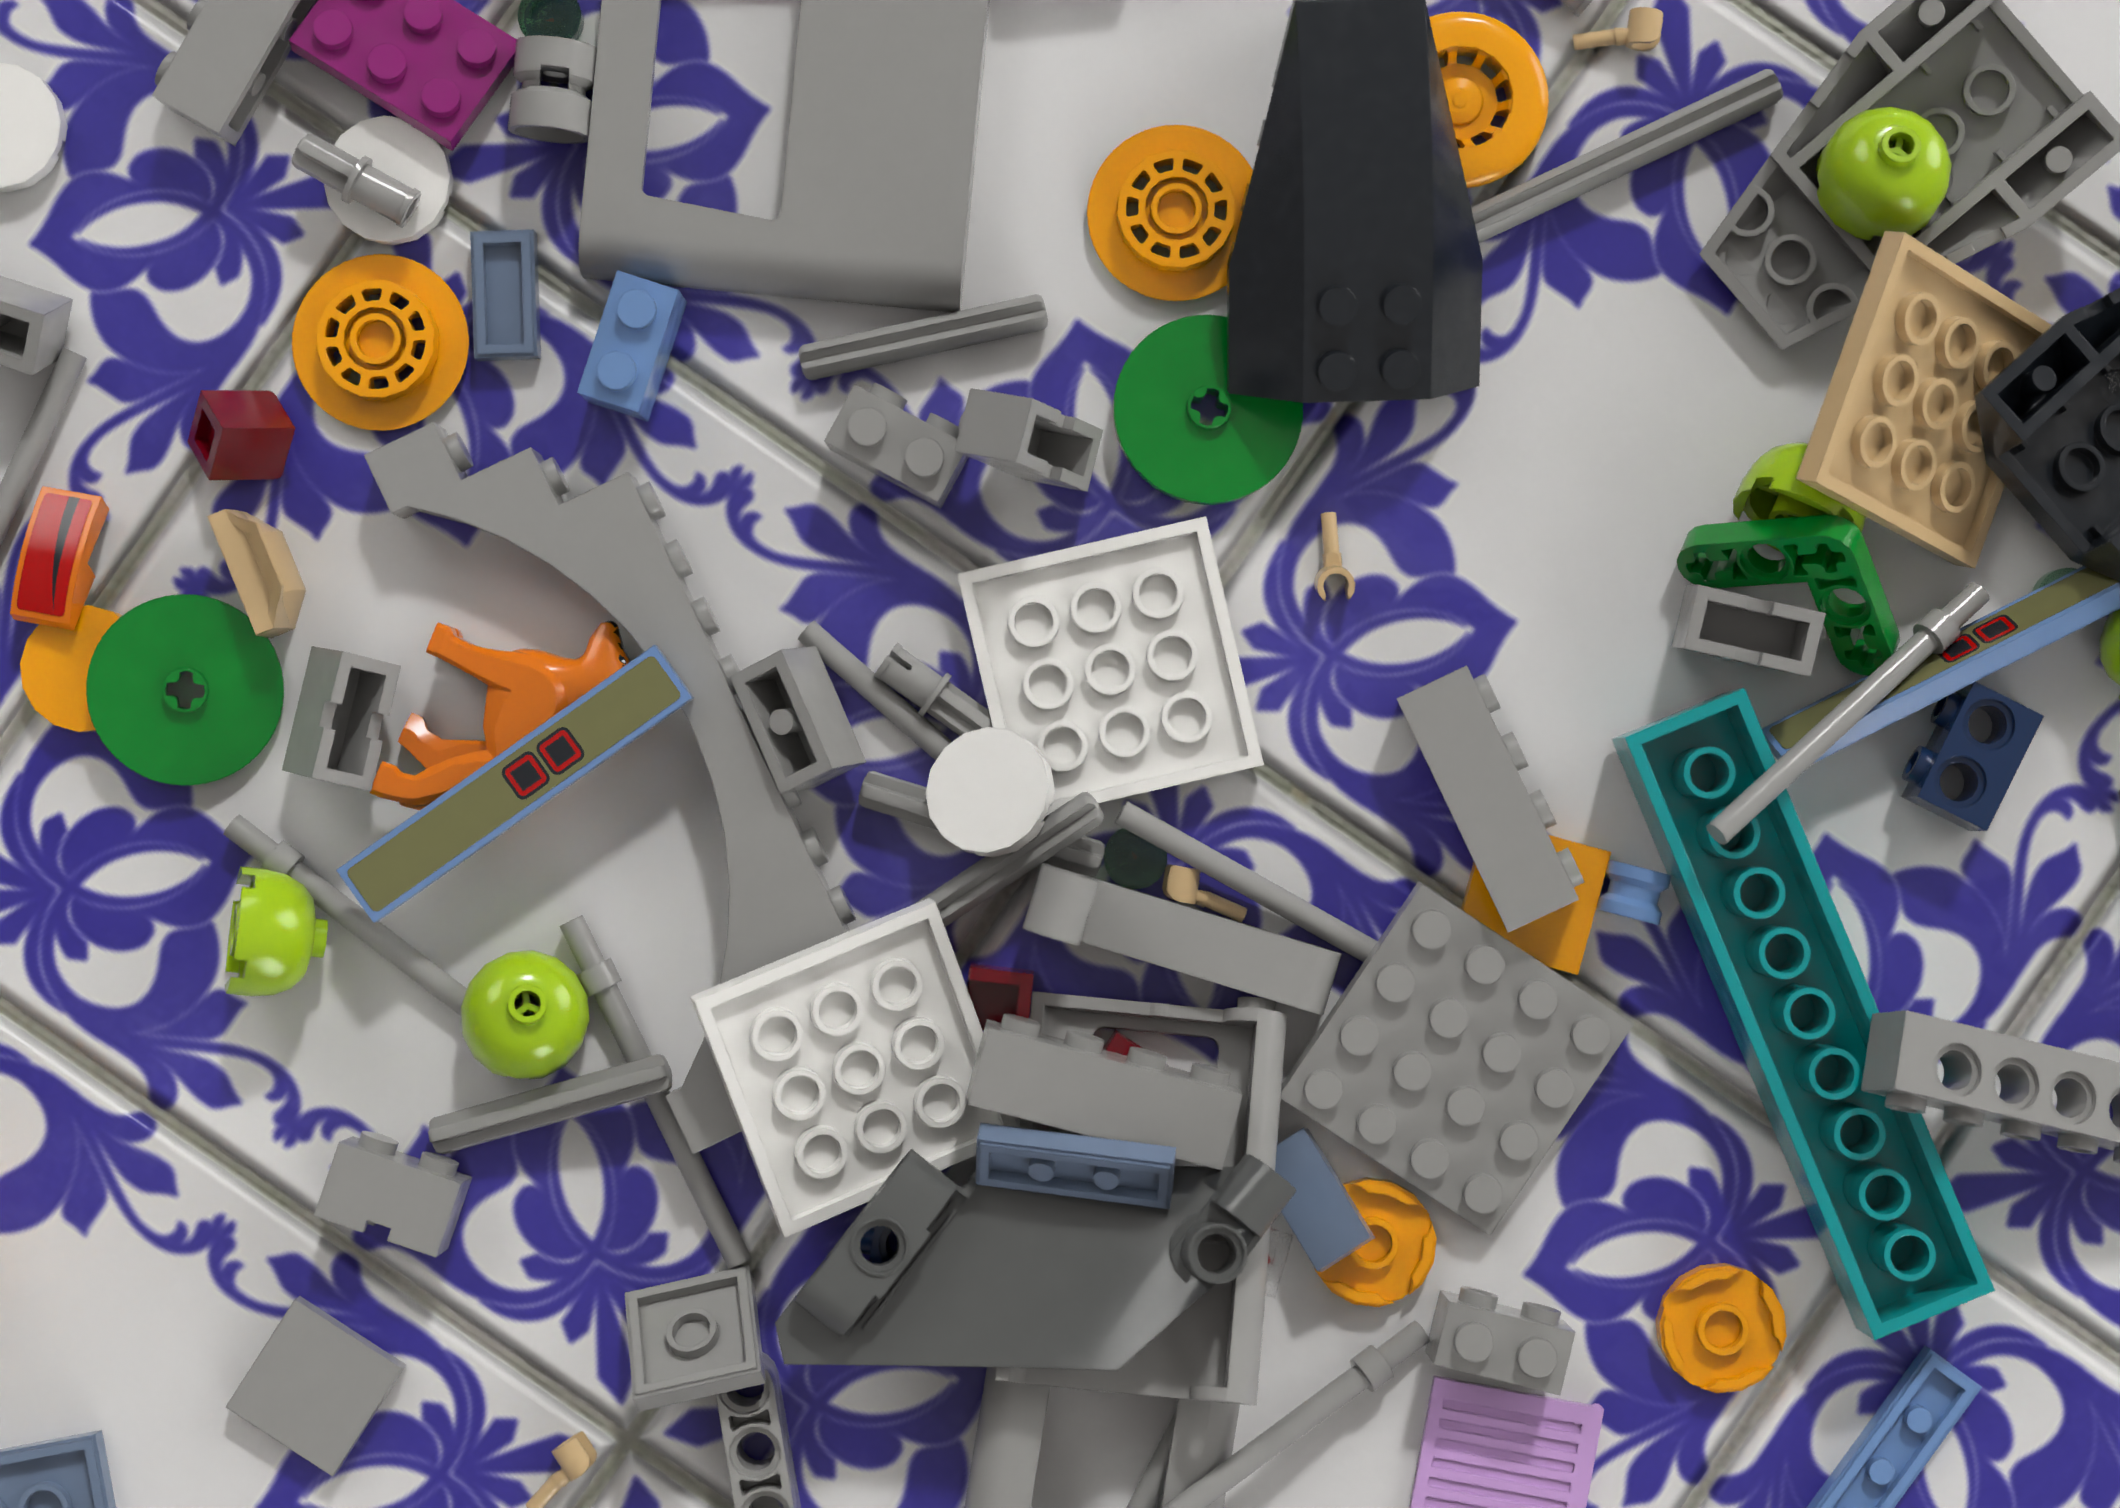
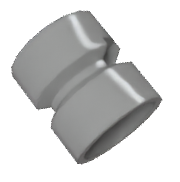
(549, 111)

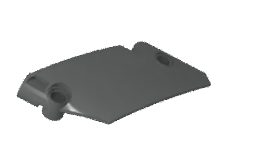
(1022, 1272)

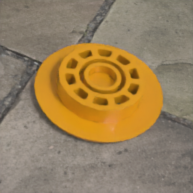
(1474, 97)
(1172, 210)
(380, 342)

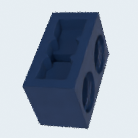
(1984, 766)

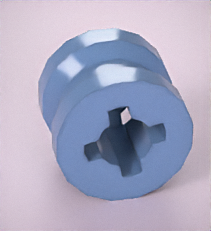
(1634, 892)

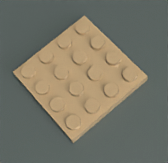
(1901, 406)

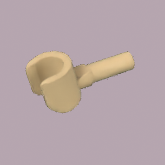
(1641, 34)
(1332, 557)
(1182, 886)
(574, 1458)

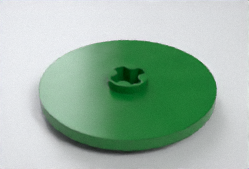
(1165, 435)
(145, 723)

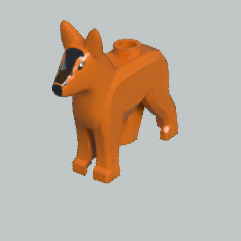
(521, 695)

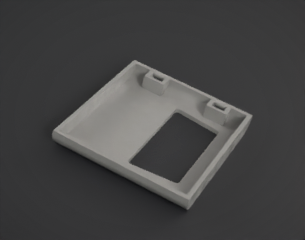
(870, 162)

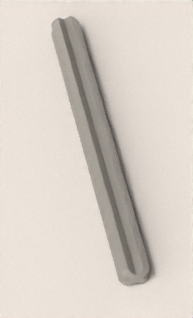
(1626, 154)

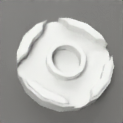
(29, 128)
(407, 157)
(990, 792)

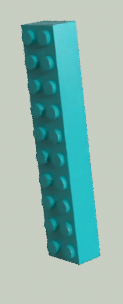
(1801, 1018)

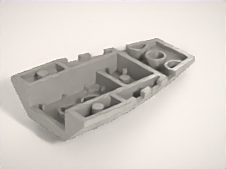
(2011, 130)

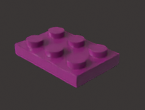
(411, 57)

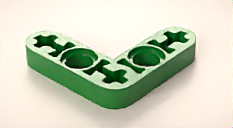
(1817, 550)

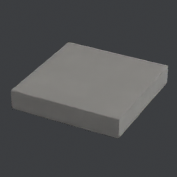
(694, 1338)
(315, 1385)

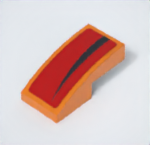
(54, 558)

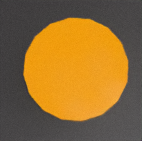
(57, 668)
(1398, 1255)
(1720, 1327)

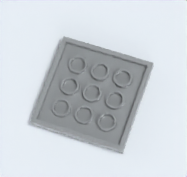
(1454, 1058)

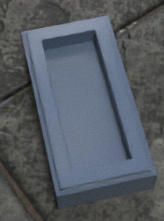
(505, 295)
(1321, 1208)

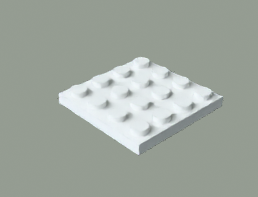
(1115, 662)
(849, 1063)

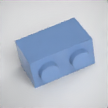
(632, 345)

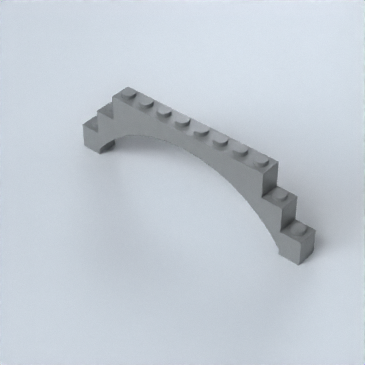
(620, 557)

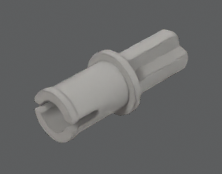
(356, 179)
(932, 692)

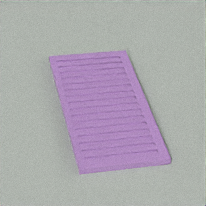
(1504, 1449)

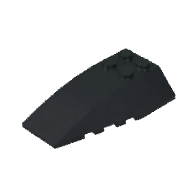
(1356, 220)
(2057, 433)

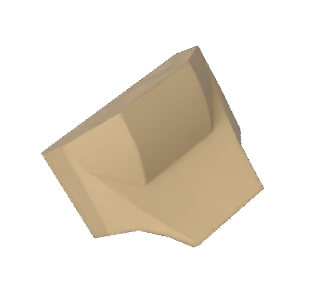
(261, 571)

